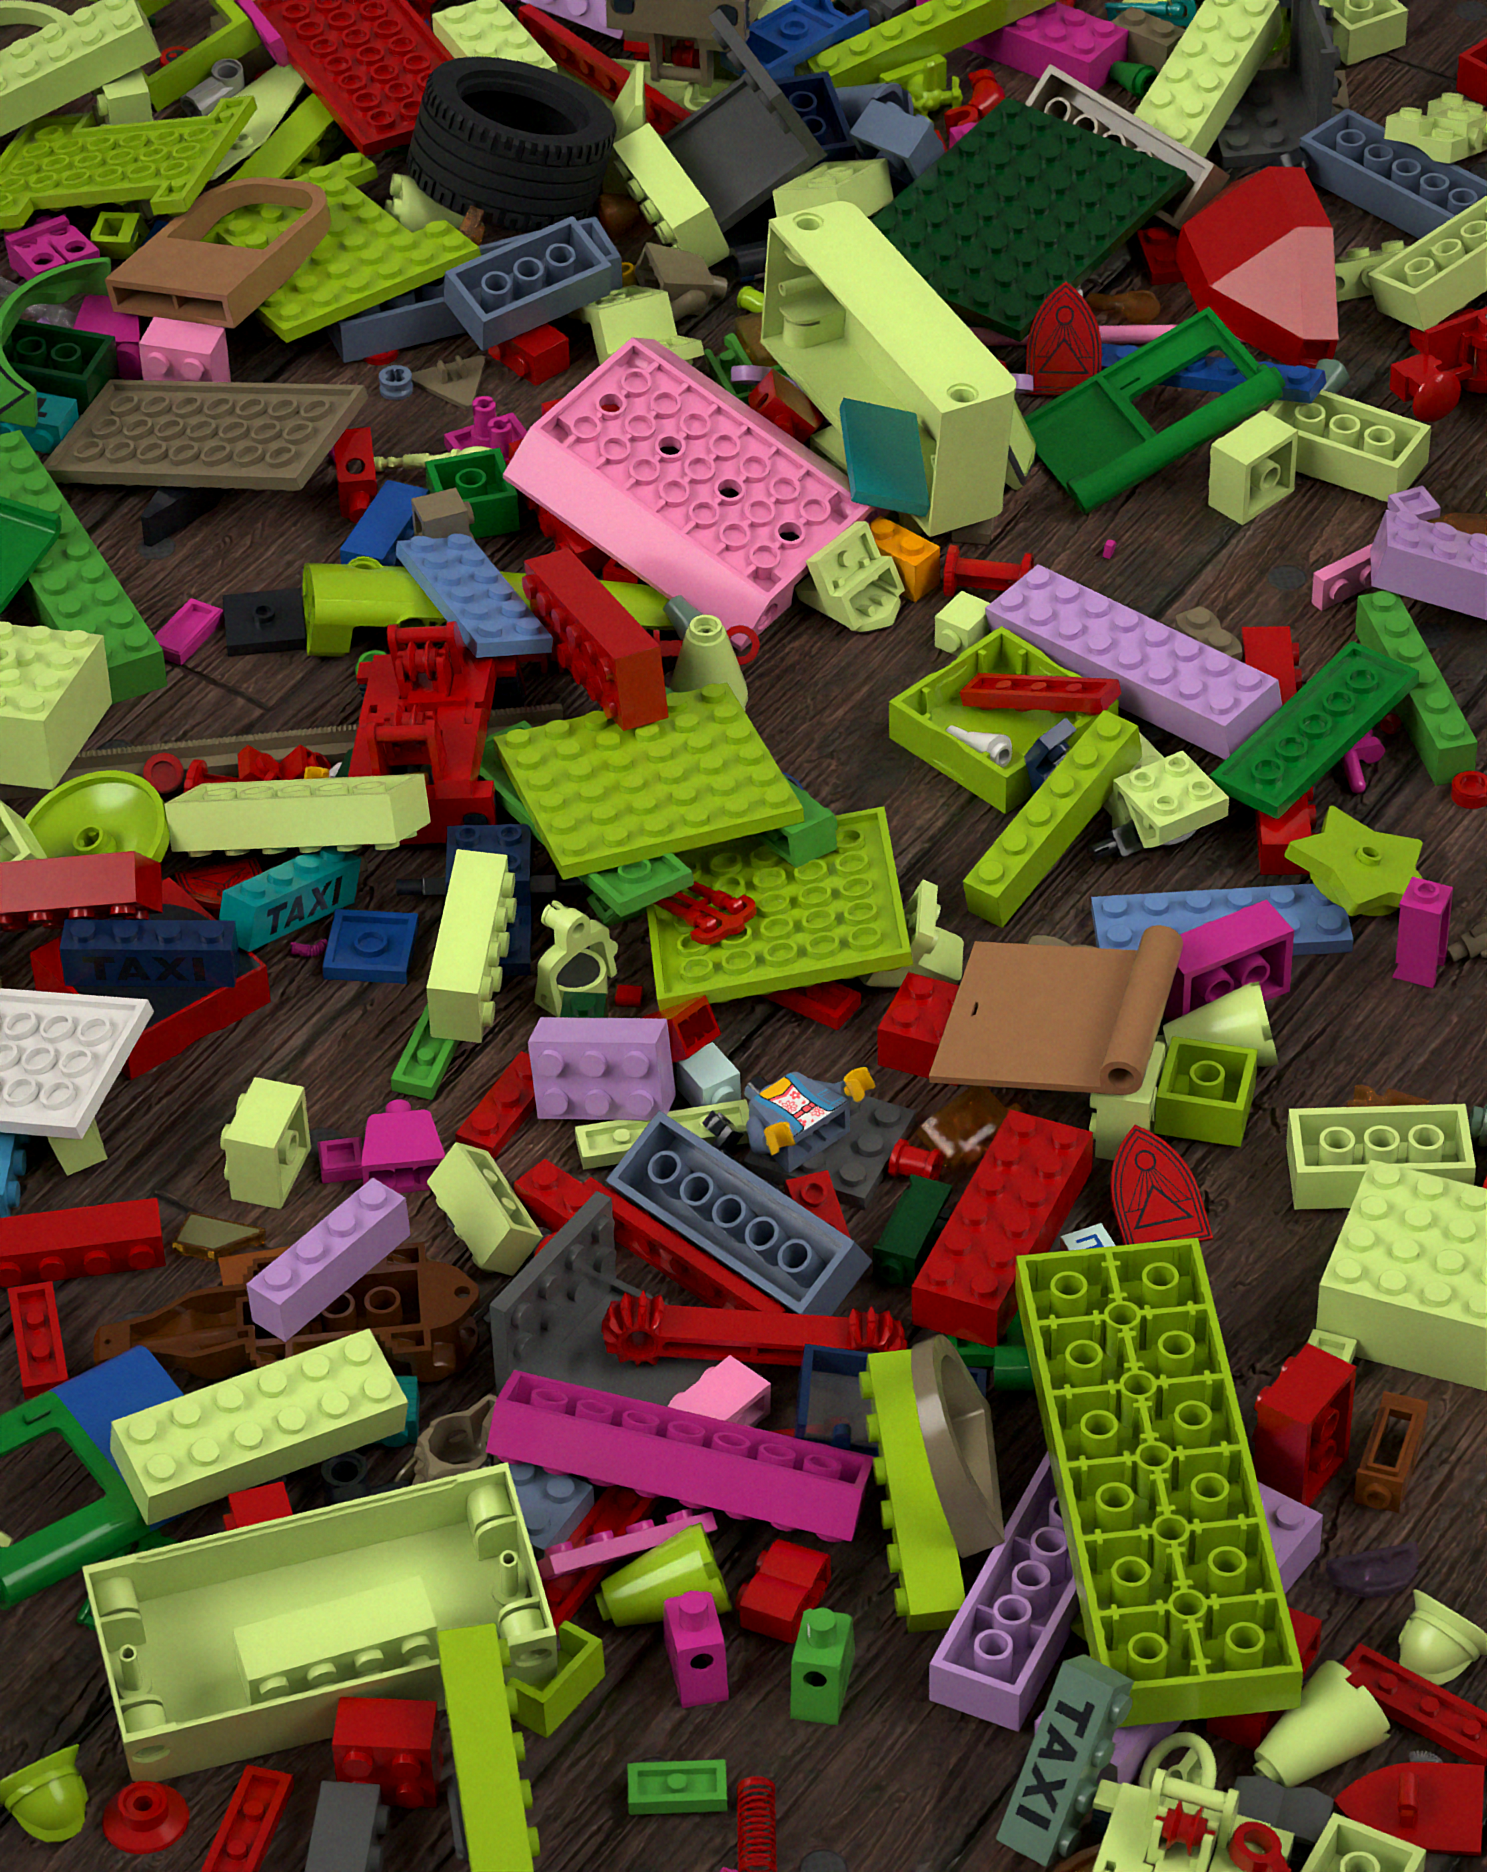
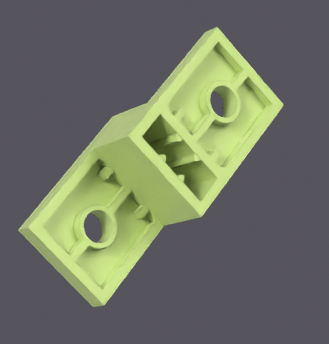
(636, 314)

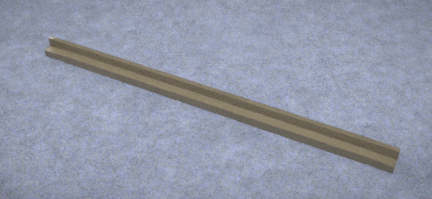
(222, 752)

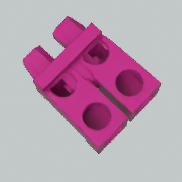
(47, 246)

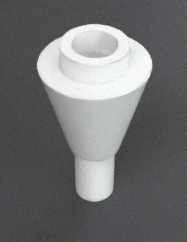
(996, 744)

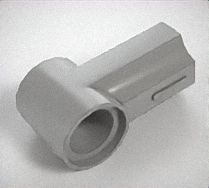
(225, 82)

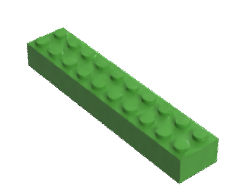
(74, 583)

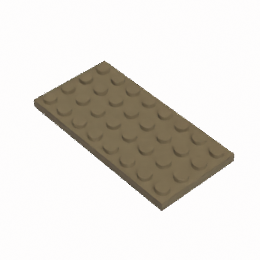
(205, 434)

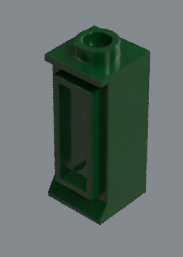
(912, 1231)

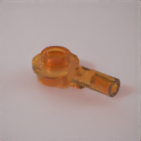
(1137, 306)

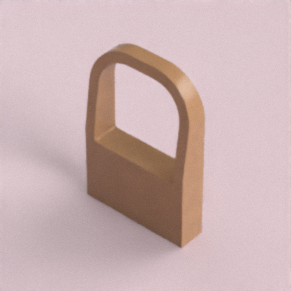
(214, 282)

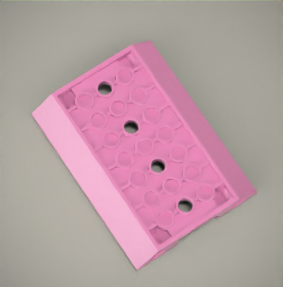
(665, 510)

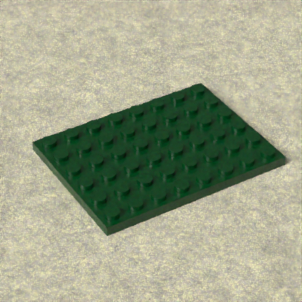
(1022, 213)

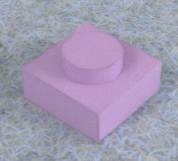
(1415, 501)

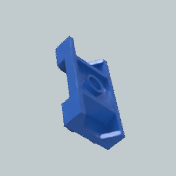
(798, 33)

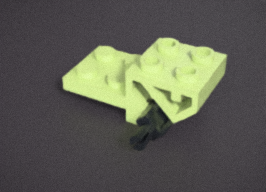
(1159, 804)

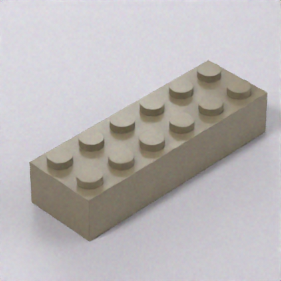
(1081, 106)

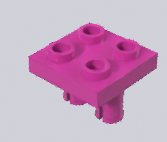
(487, 429)

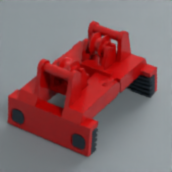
(435, 713)

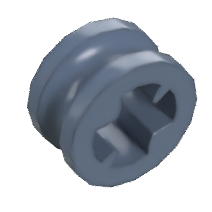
(395, 382)

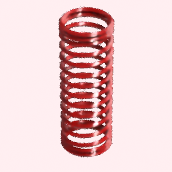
(756, 1801)

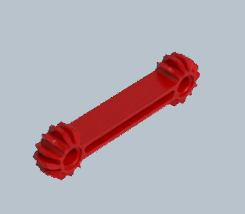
(649, 1329)

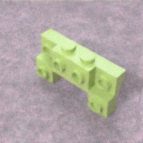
(1447, 133)

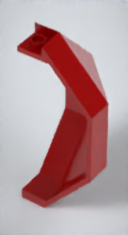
(1266, 265)

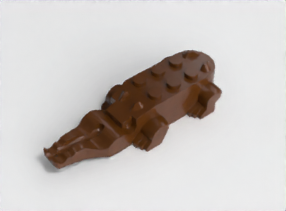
(403, 1300)

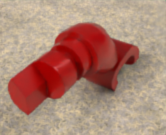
(985, 97)

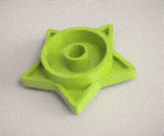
(1356, 865)

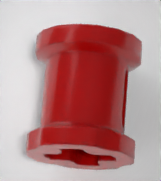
(916, 1161)

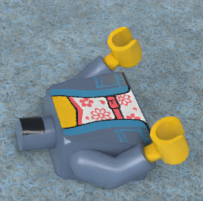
(800, 1114)

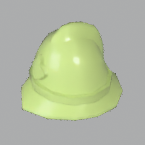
(1439, 1641)

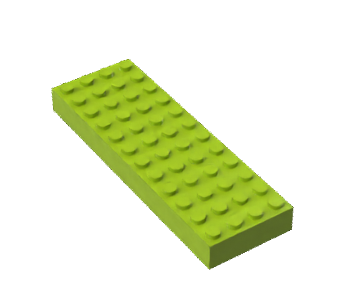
(1157, 1481)

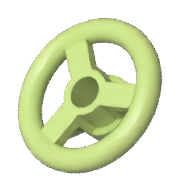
(1196, 1766)

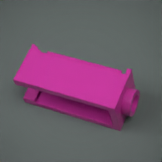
(1423, 931)

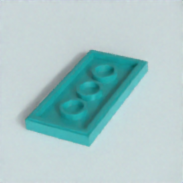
(884, 457)

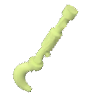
(417, 461)

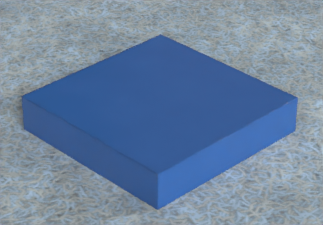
(371, 946)

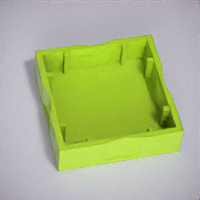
(933, 704)

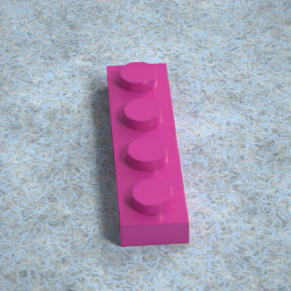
(605, 1549)

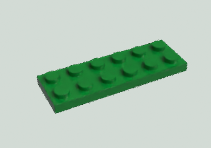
(1314, 729)

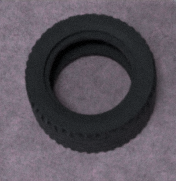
(510, 143)

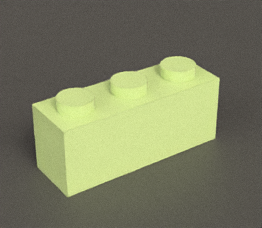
(484, 1209)

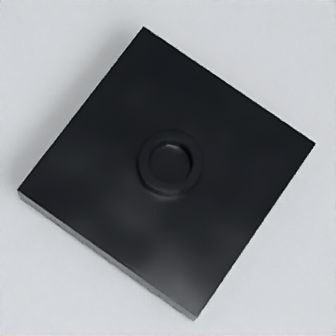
(264, 622)

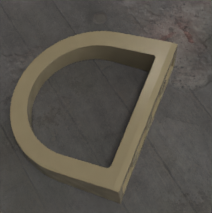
(958, 1445)

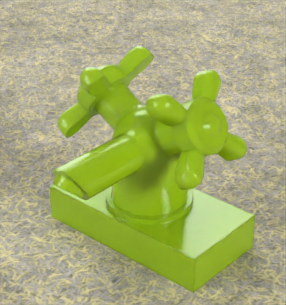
(925, 84)

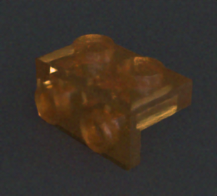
(965, 1126)

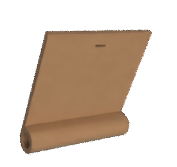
(1058, 1015)

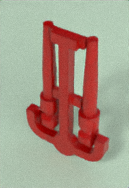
(705, 918)

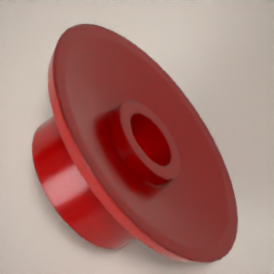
(142, 1831)

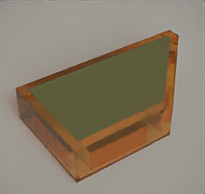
(214, 1237)

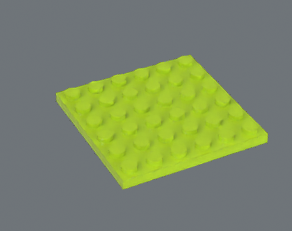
(647, 790)
(810, 924)

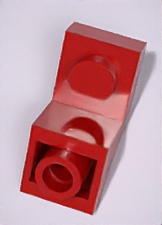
(255, 765)

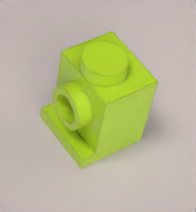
(118, 234)

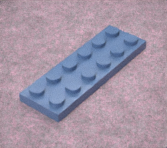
(475, 595)
(1316, 920)

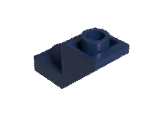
(1048, 752)

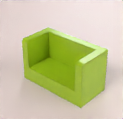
(579, 1670)

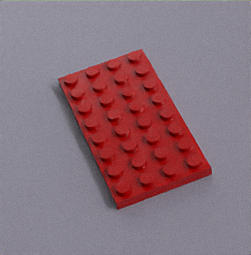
(361, 62)

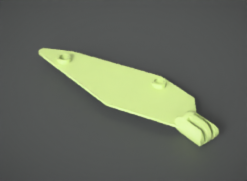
(273, 96)

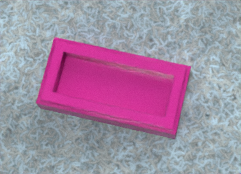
(188, 630)

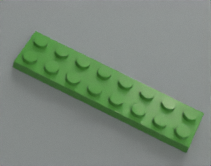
(622, 887)

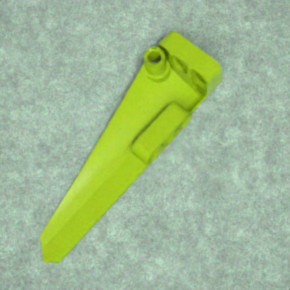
(377, 595)

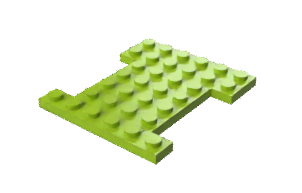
(74, 163)
(358, 261)

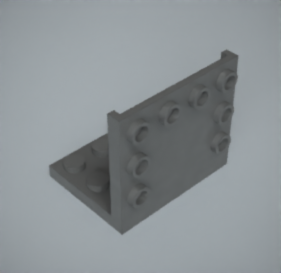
(1285, 101)
(742, 138)
(554, 1314)

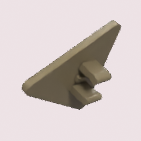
(453, 381)

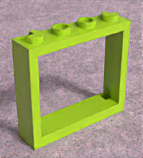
(197, 63)

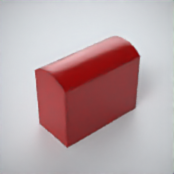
(629, 996)

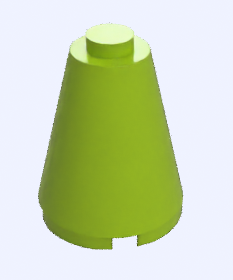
(667, 1571)

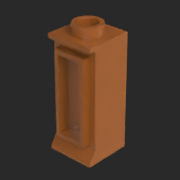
(1383, 1485)

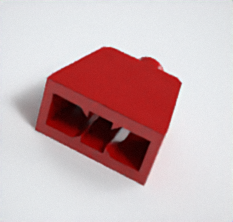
(785, 406)
(357, 489)
(689, 1027)

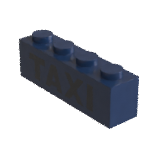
(149, 953)

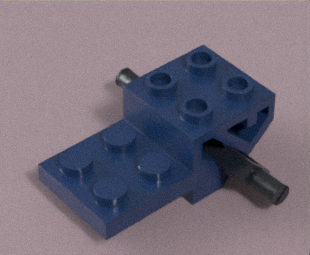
(516, 843)

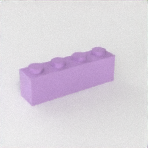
(328, 1259)

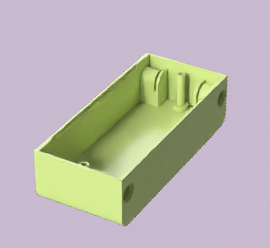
(868, 328)
(172, 1612)

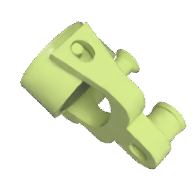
(567, 963)

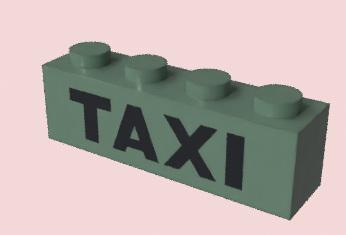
(1066, 1760)

